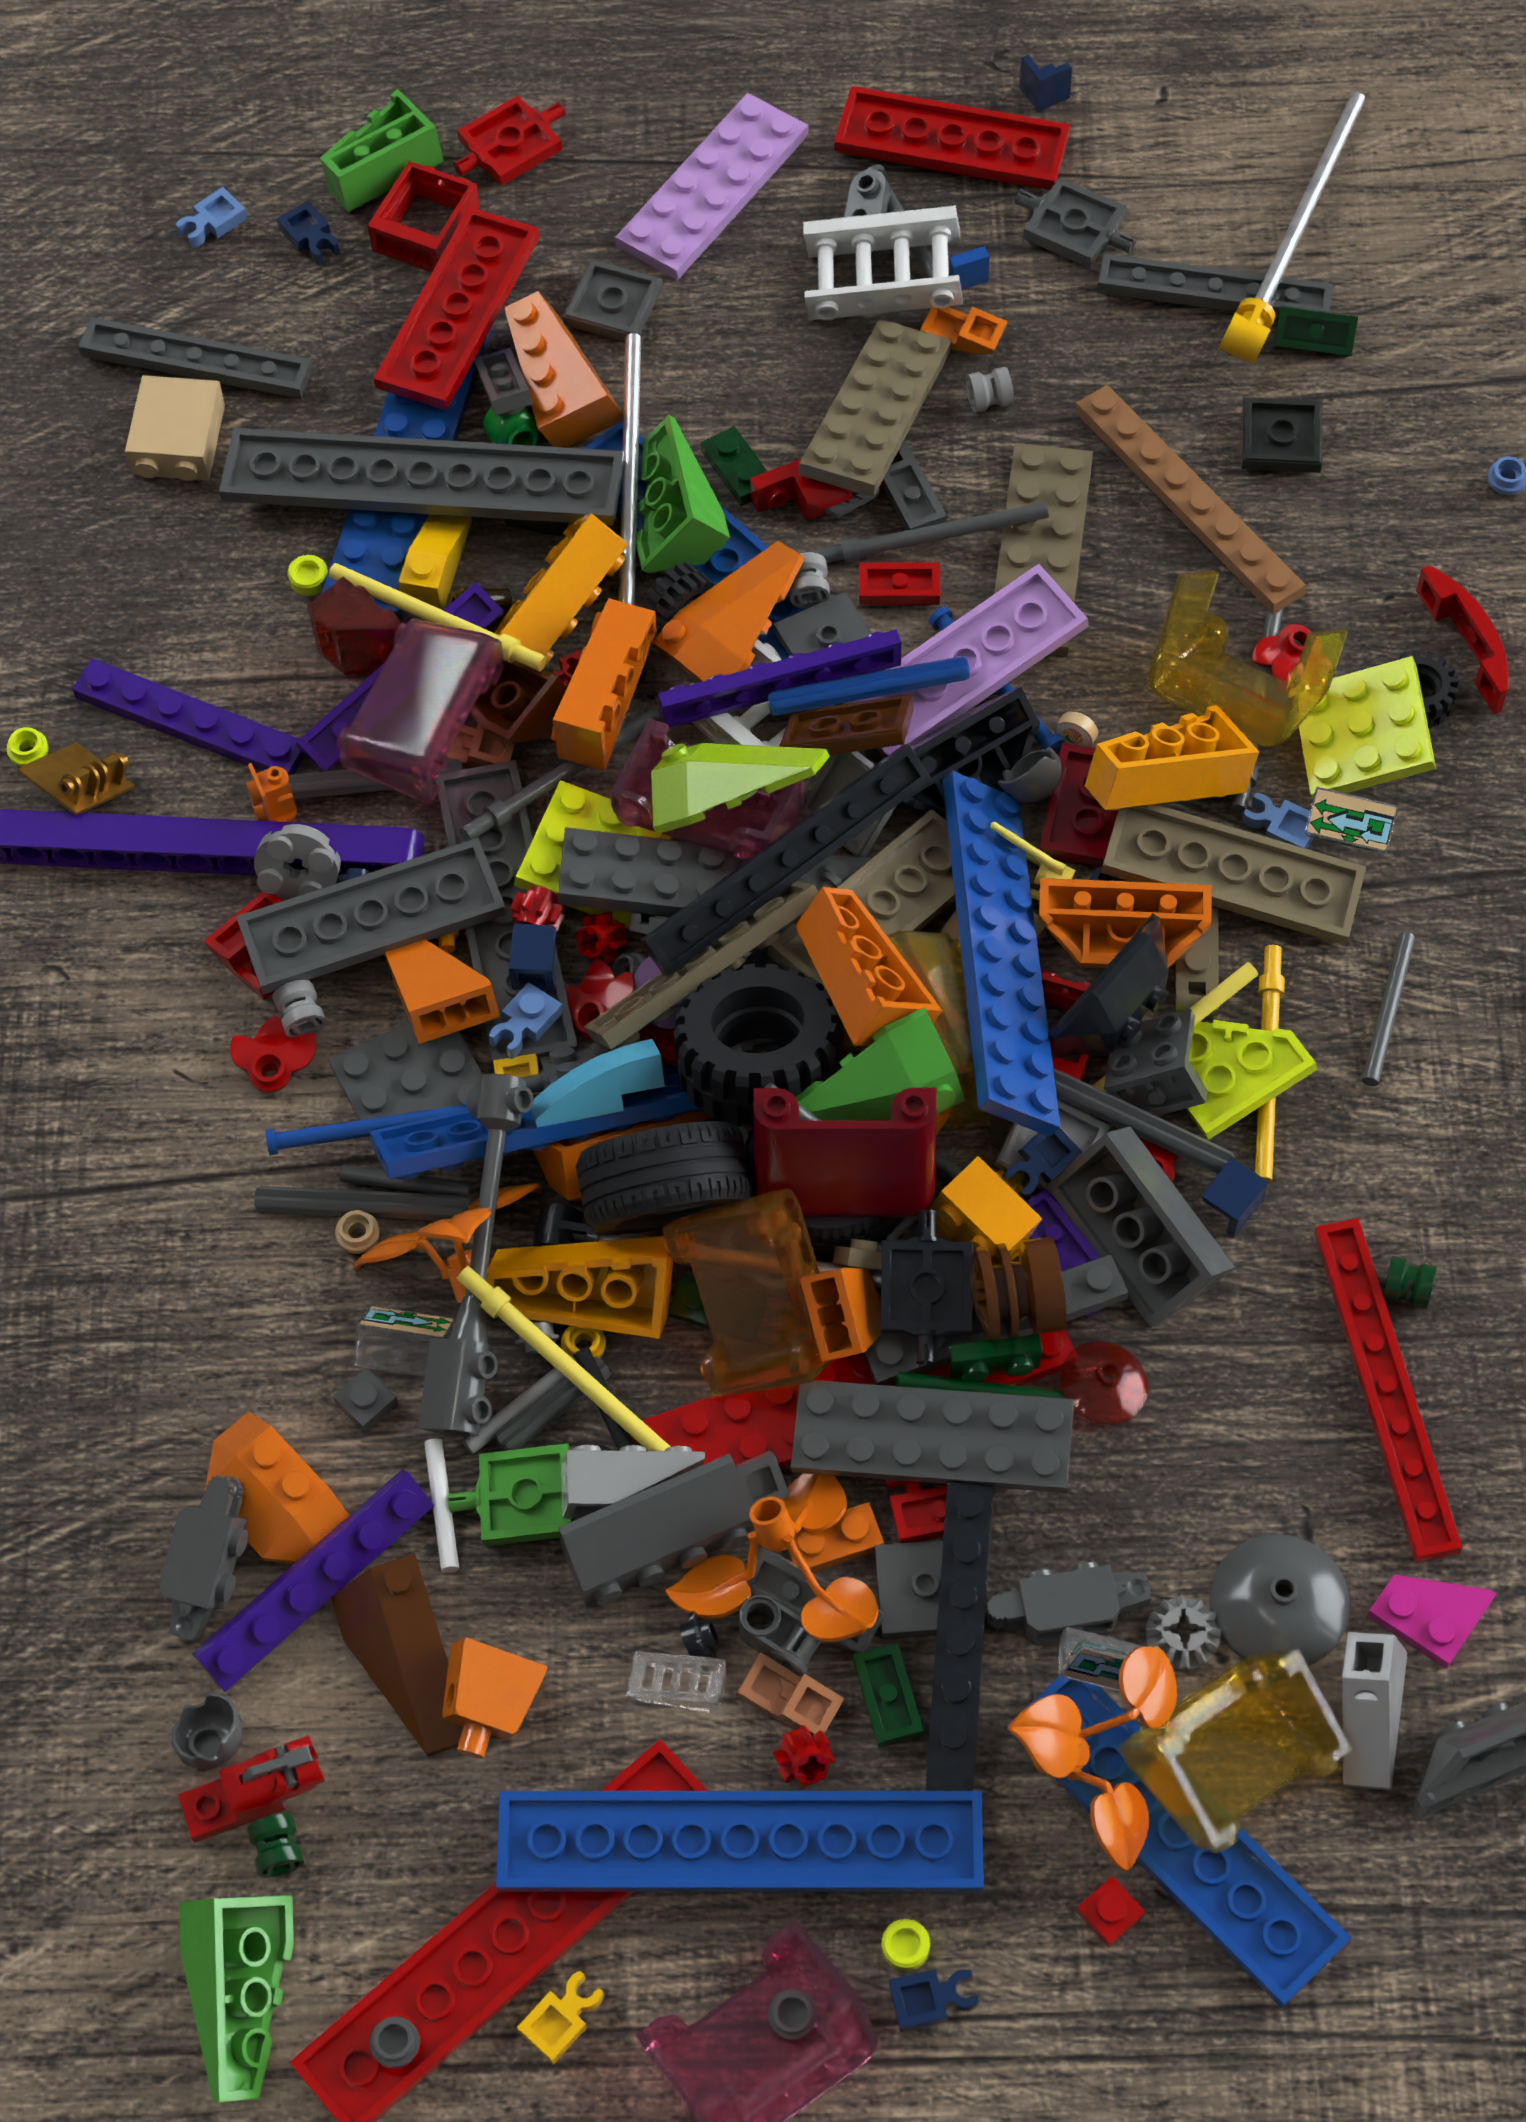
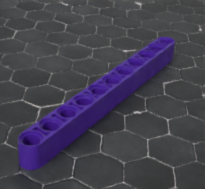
(182, 842)

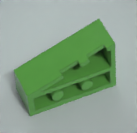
(373, 158)

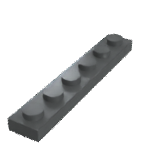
(1203, 285)
(195, 357)
(1085, 1288)

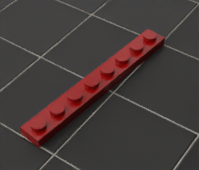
(1387, 1391)

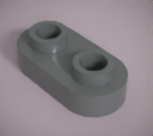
(869, 200)

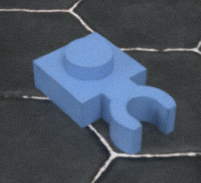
(213, 214)
(1282, 823)
(526, 1015)

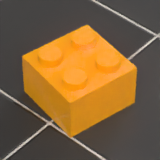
(983, 1211)

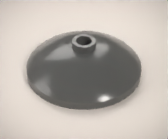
(1261, 1621)

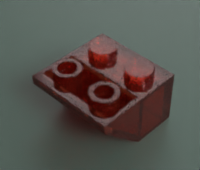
(352, 628)

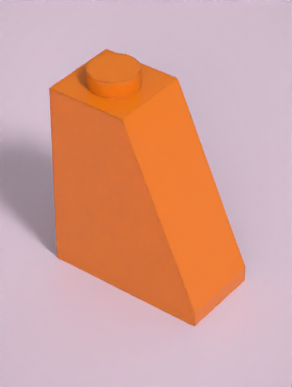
(439, 991)

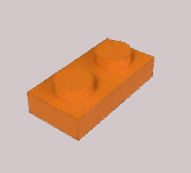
(844, 1541)

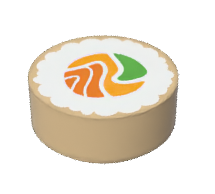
(1077, 729)

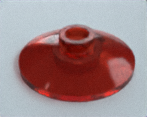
(1094, 1394)

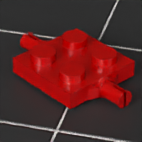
(509, 140)

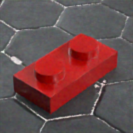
(899, 583)

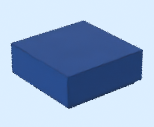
(971, 267)

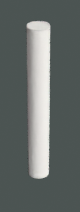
(442, 1515)

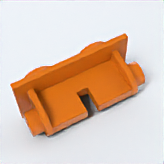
(271, 795)

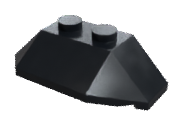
(975, 745)
(1117, 998)

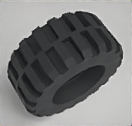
(749, 1007)

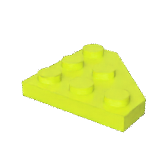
(1242, 1070)

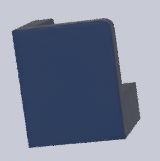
(1045, 85)
(533, 956)
(1236, 1194)

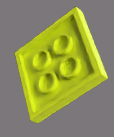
(1368, 730)
(571, 809)

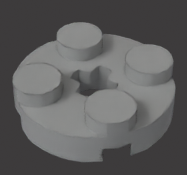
(281, 848)

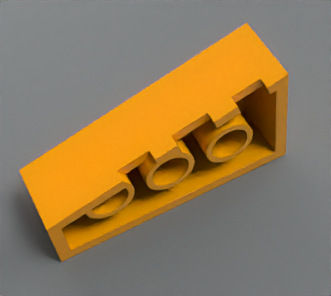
(566, 585)
(1173, 763)
(589, 1284)

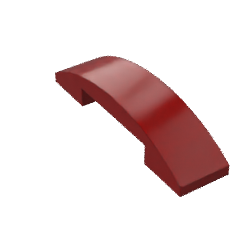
(1448, 598)

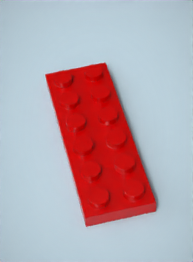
(952, 138)
(456, 308)

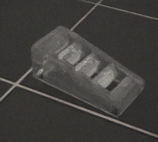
(690, 1699)

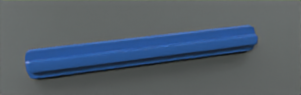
(868, 685)

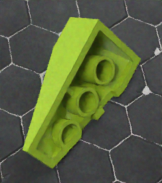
(709, 774)

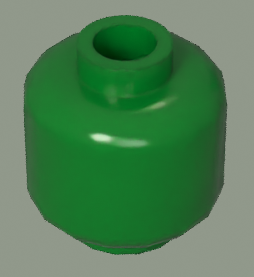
(512, 429)

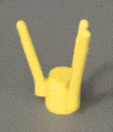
(1048, 866)

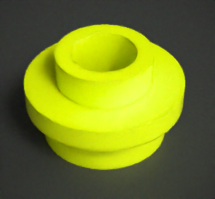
(23, 739)

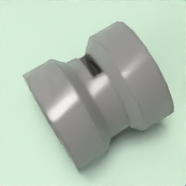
(989, 389)
(810, 583)
(299, 1008)

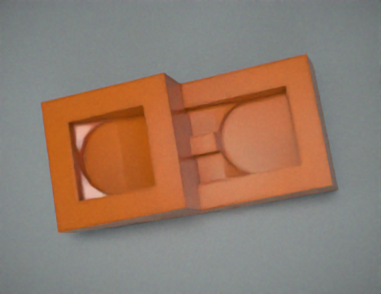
(969, 333)

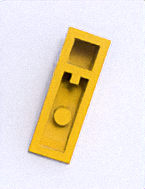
(434, 559)

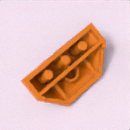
(1101, 916)
(282, 1496)

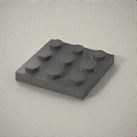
(404, 1077)

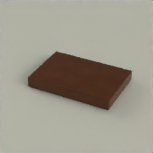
(851, 726)

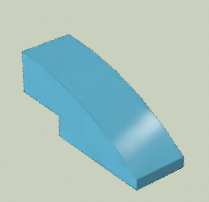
(599, 1084)

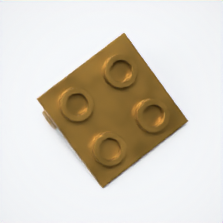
(78, 777)

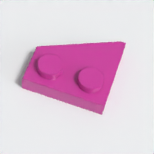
(1431, 1614)

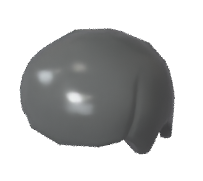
(1033, 776)
(208, 1732)

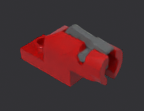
(810, 495)
(251, 1789)

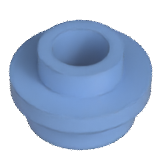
(1511, 468)

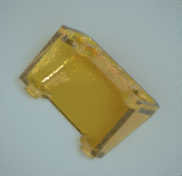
(1237, 1745)

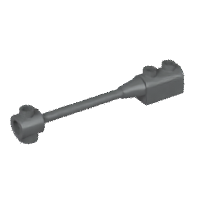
(460, 1365)

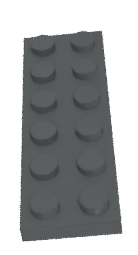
(371, 915)
(933, 1435)

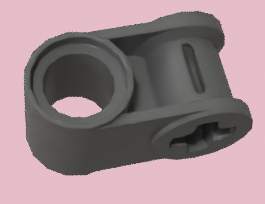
(781, 1637)

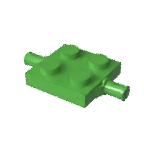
(517, 1495)

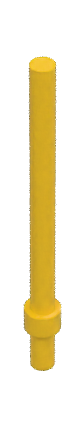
(1270, 990)

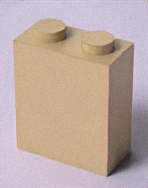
(175, 428)

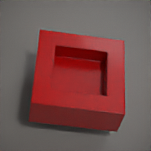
(1110, 1911)

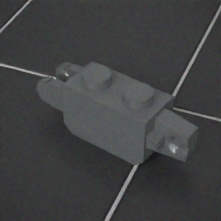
(204, 1557)
(1080, 1599)

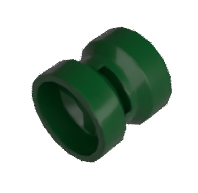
(1398, 1282)
(275, 1845)

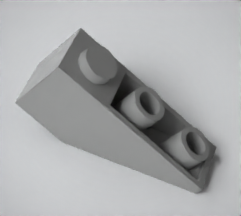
(601, 1478)
(1372, 1708)

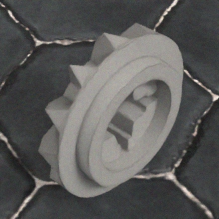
(1200, 1646)

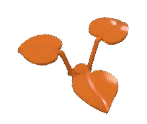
(456, 1229)
(719, 1582)
(1058, 1748)

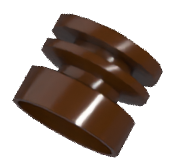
(1019, 1288)

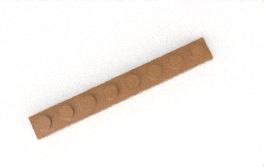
(1191, 499)

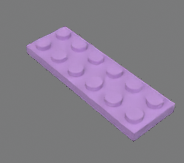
(712, 186)
(999, 642)

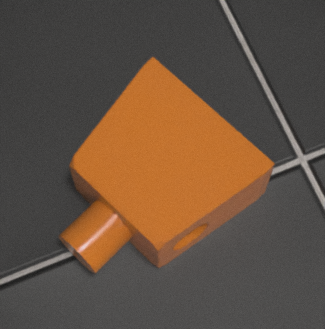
(843, 1311)
(488, 1693)

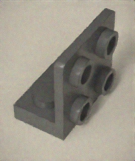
(1156, 1067)

